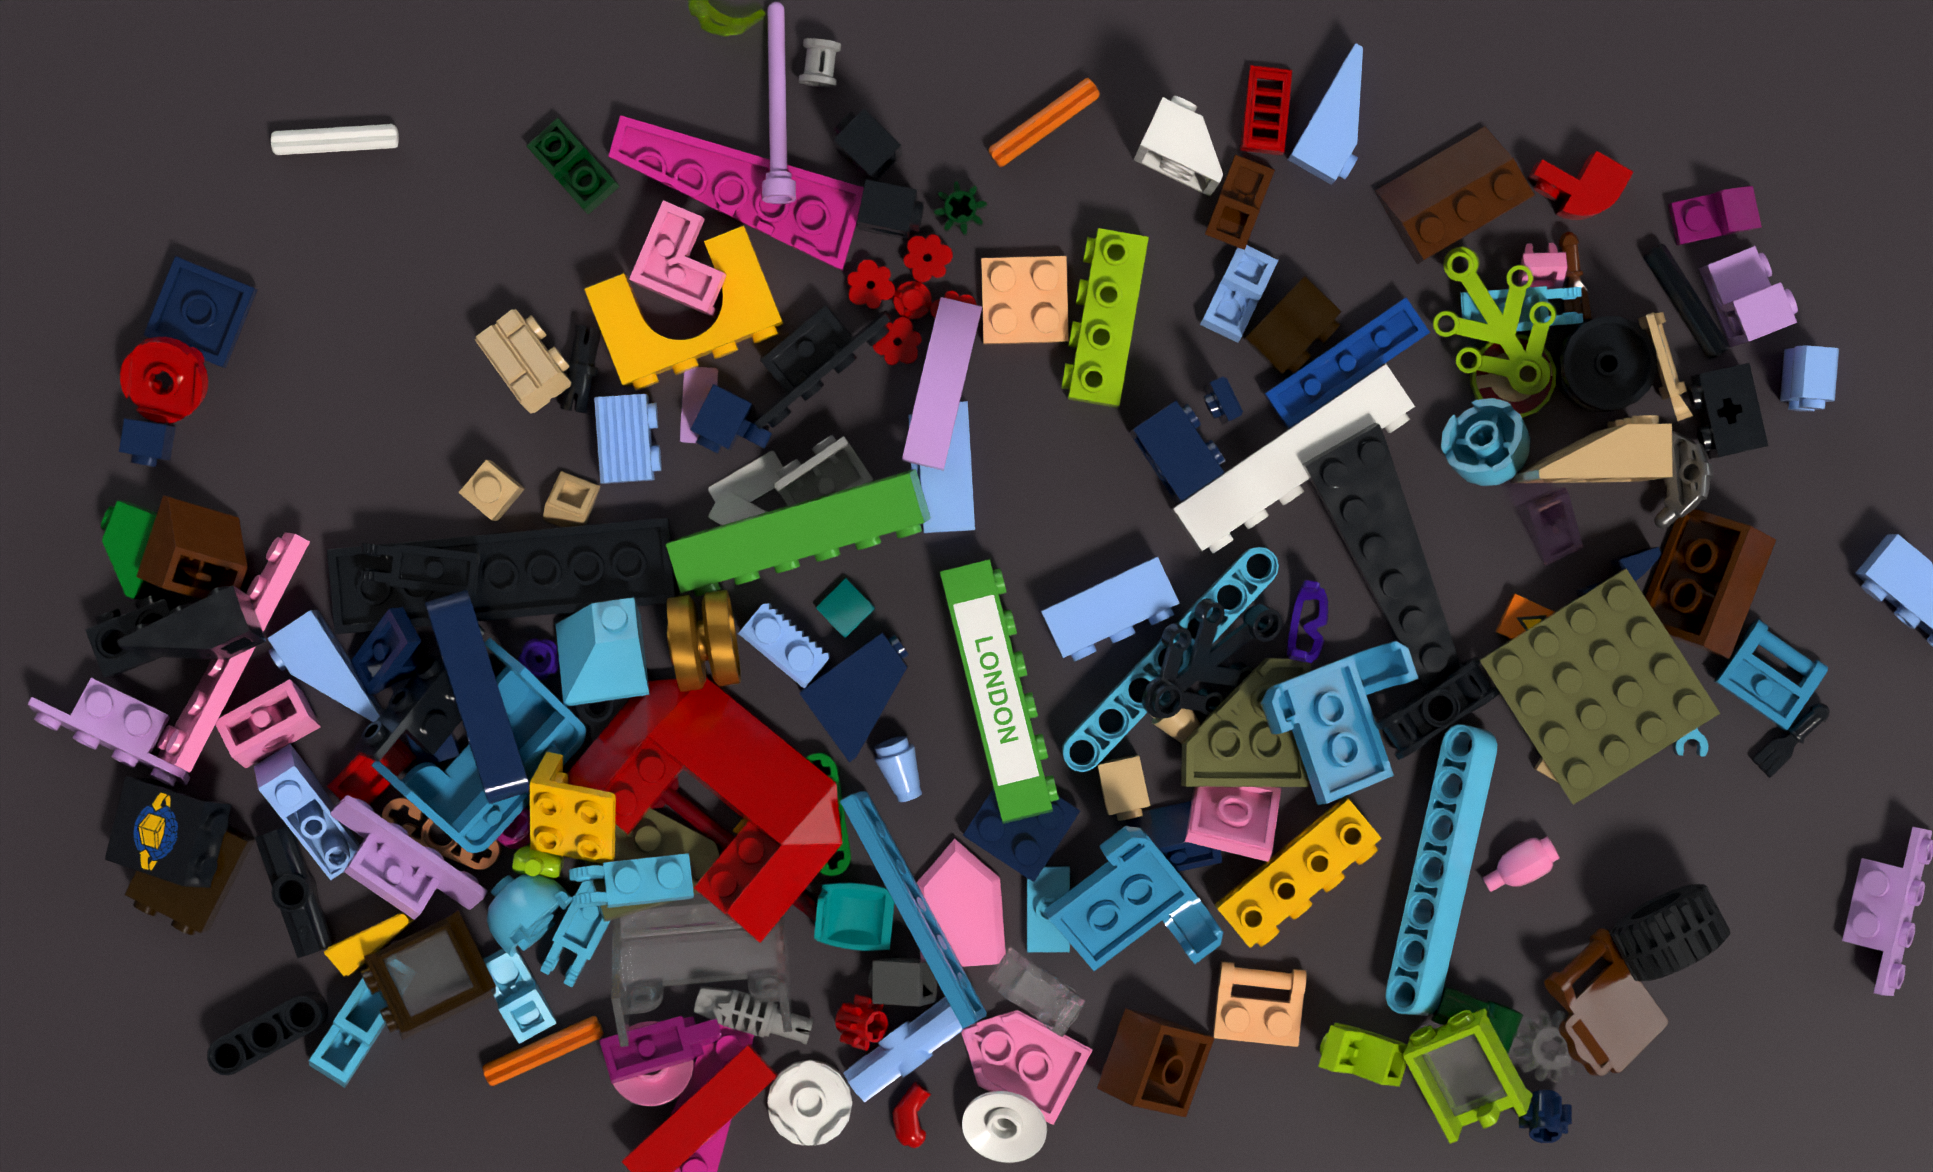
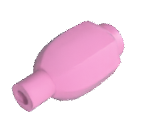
(1523, 864)

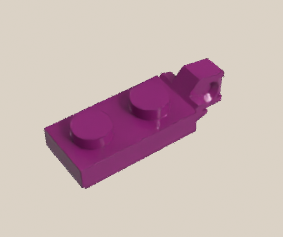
(658, 1046)

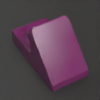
(1714, 215)

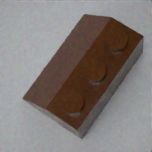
(1454, 194)
(1708, 580)

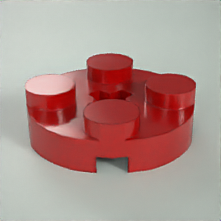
(182, 364)

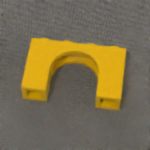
(643, 354)

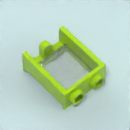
(1465, 1073)

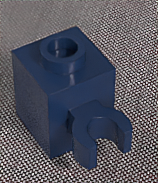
(724, 419)

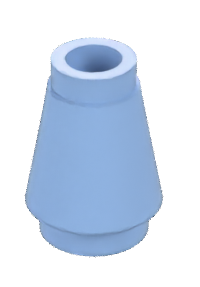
(899, 766)

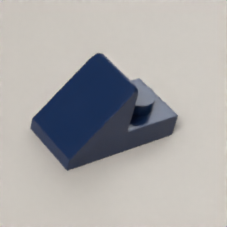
(388, 652)

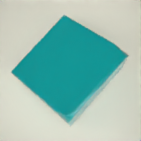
(845, 608)

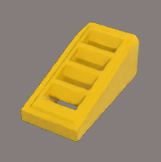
(350, 952)

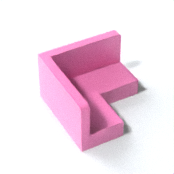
(666, 266)

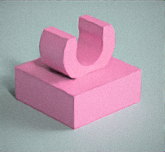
(1547, 268)

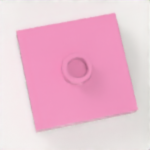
(1235, 819)

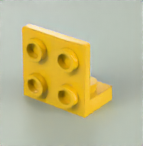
(570, 817)

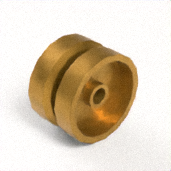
(697, 641)

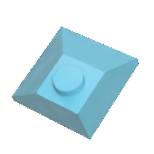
(602, 653)

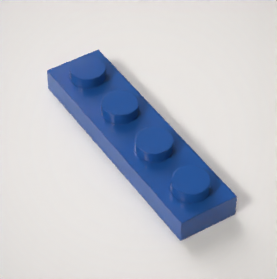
(1347, 363)

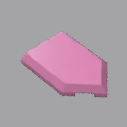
(966, 905)
(1026, 1059)

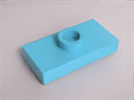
(1048, 887)

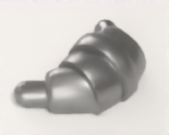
(1688, 482)

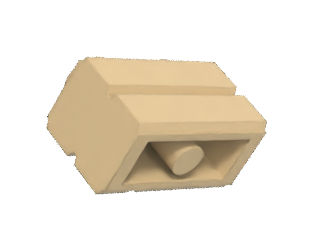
(524, 361)

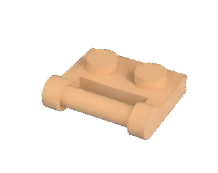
(1258, 1018)

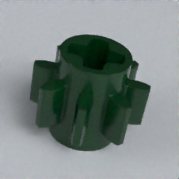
(958, 196)

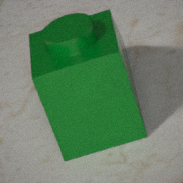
(125, 541)

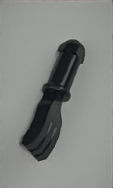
(1781, 749)

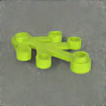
(1499, 327)

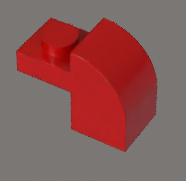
(1590, 193)

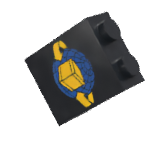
(167, 833)

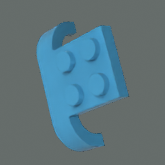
(1335, 721)
(1130, 898)

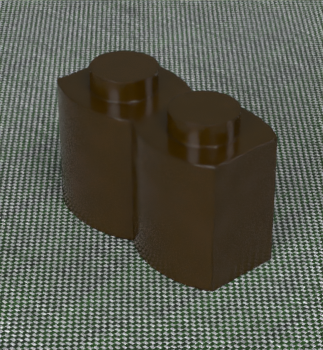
(1293, 327)

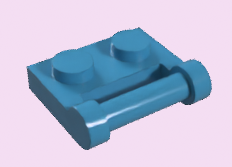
(1762, 685)

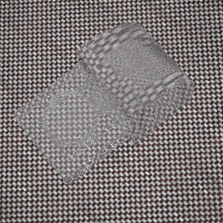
(1037, 991)

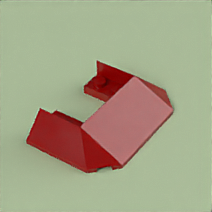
(744, 764)

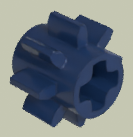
(1546, 1117)

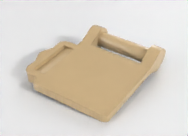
(1671, 386)

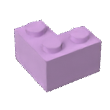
(1745, 298)

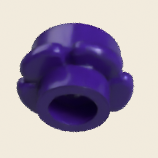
(547, 650)

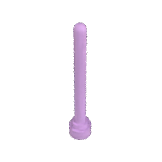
(778, 186)

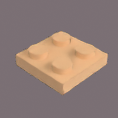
(1024, 300)

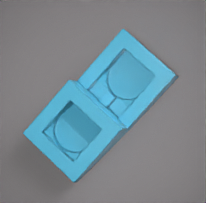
(518, 995)

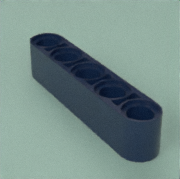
(477, 696)

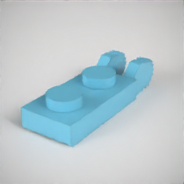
(1532, 296)
(636, 881)
(579, 932)

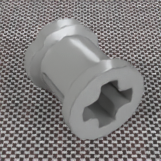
(822, 54)

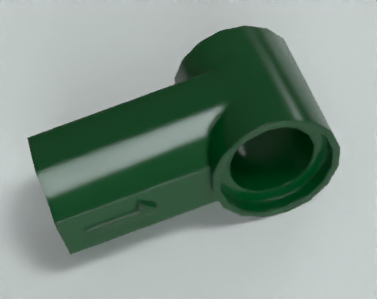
(1503, 1019)

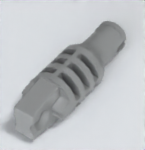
(746, 1014)

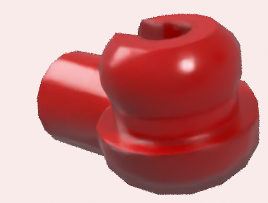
(906, 1119)

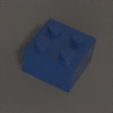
(1178, 451)

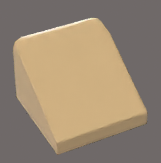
(570, 501)

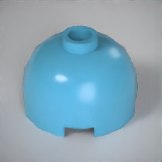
(1486, 442)
(524, 910)

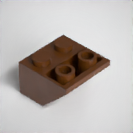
(193, 549)

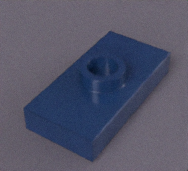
(1222, 400)

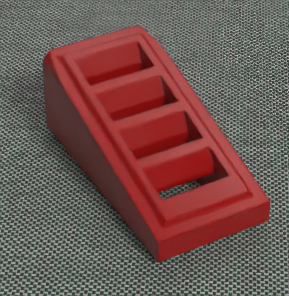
(1266, 145)

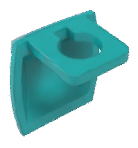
(854, 916)

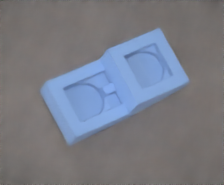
(1239, 292)

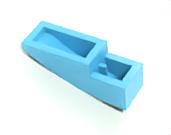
(350, 1036)

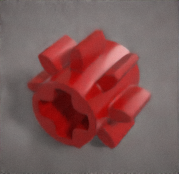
(861, 1022)

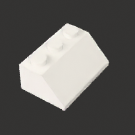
(1181, 146)

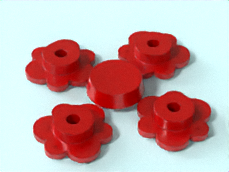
(910, 299)

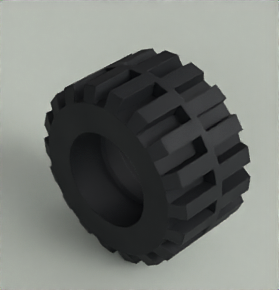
(1670, 932)

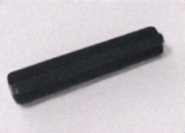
(1686, 301)

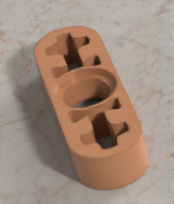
(425, 840)

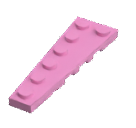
(185, 740)

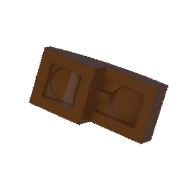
(1239, 202)

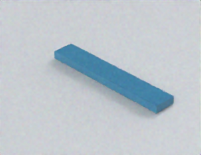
(914, 908)

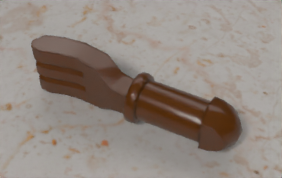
(1569, 244)

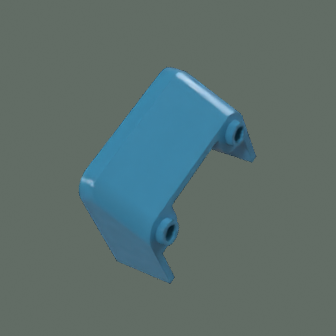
(457, 797)

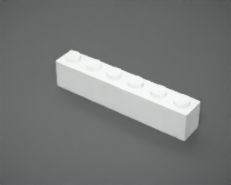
(1277, 467)

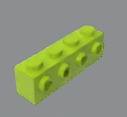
(1107, 317)

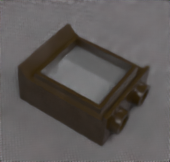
(428, 976)

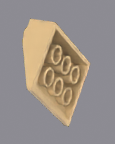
(1625, 452)

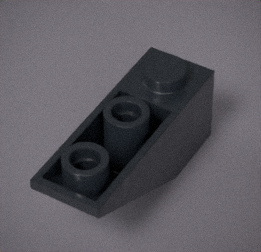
(208, 629)

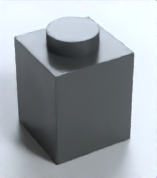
(902, 982)

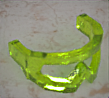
(734, 25)

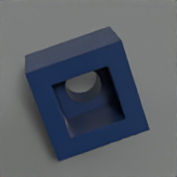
(146, 441)

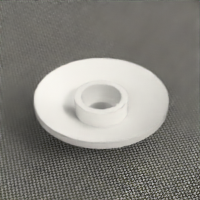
(1003, 1138)

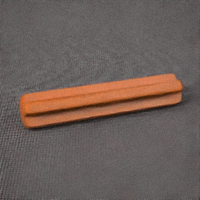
(1044, 122)
(543, 1051)

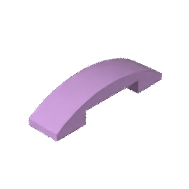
(941, 383)

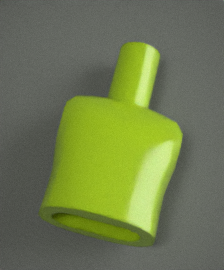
(537, 863)

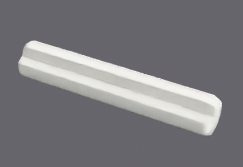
(334, 139)

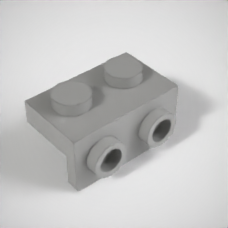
(829, 471)

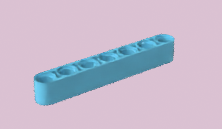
(1149, 667)
(1426, 885)

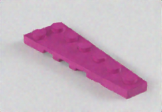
(731, 182)

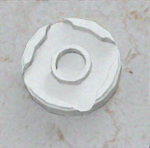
(809, 1102)

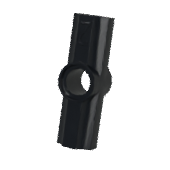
(305, 918)

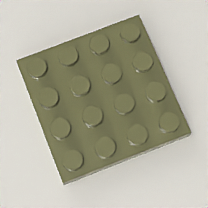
(1599, 686)

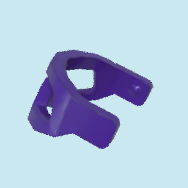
(1309, 591)

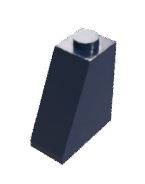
(856, 692)

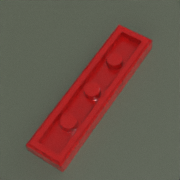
(702, 1114)

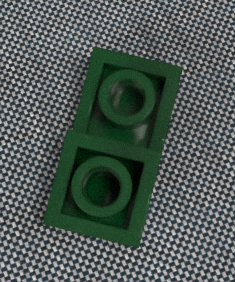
(572, 166)

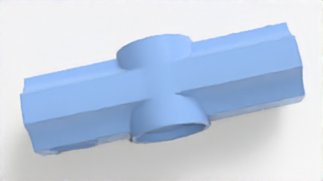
(903, 1050)

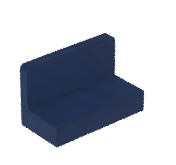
(1168, 831)

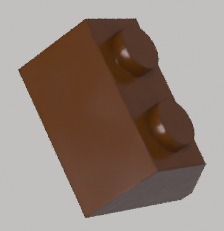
(1155, 1063)

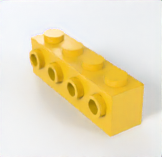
(1298, 872)

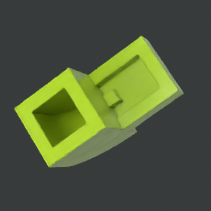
(1363, 1054)

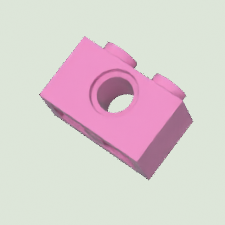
(267, 724)

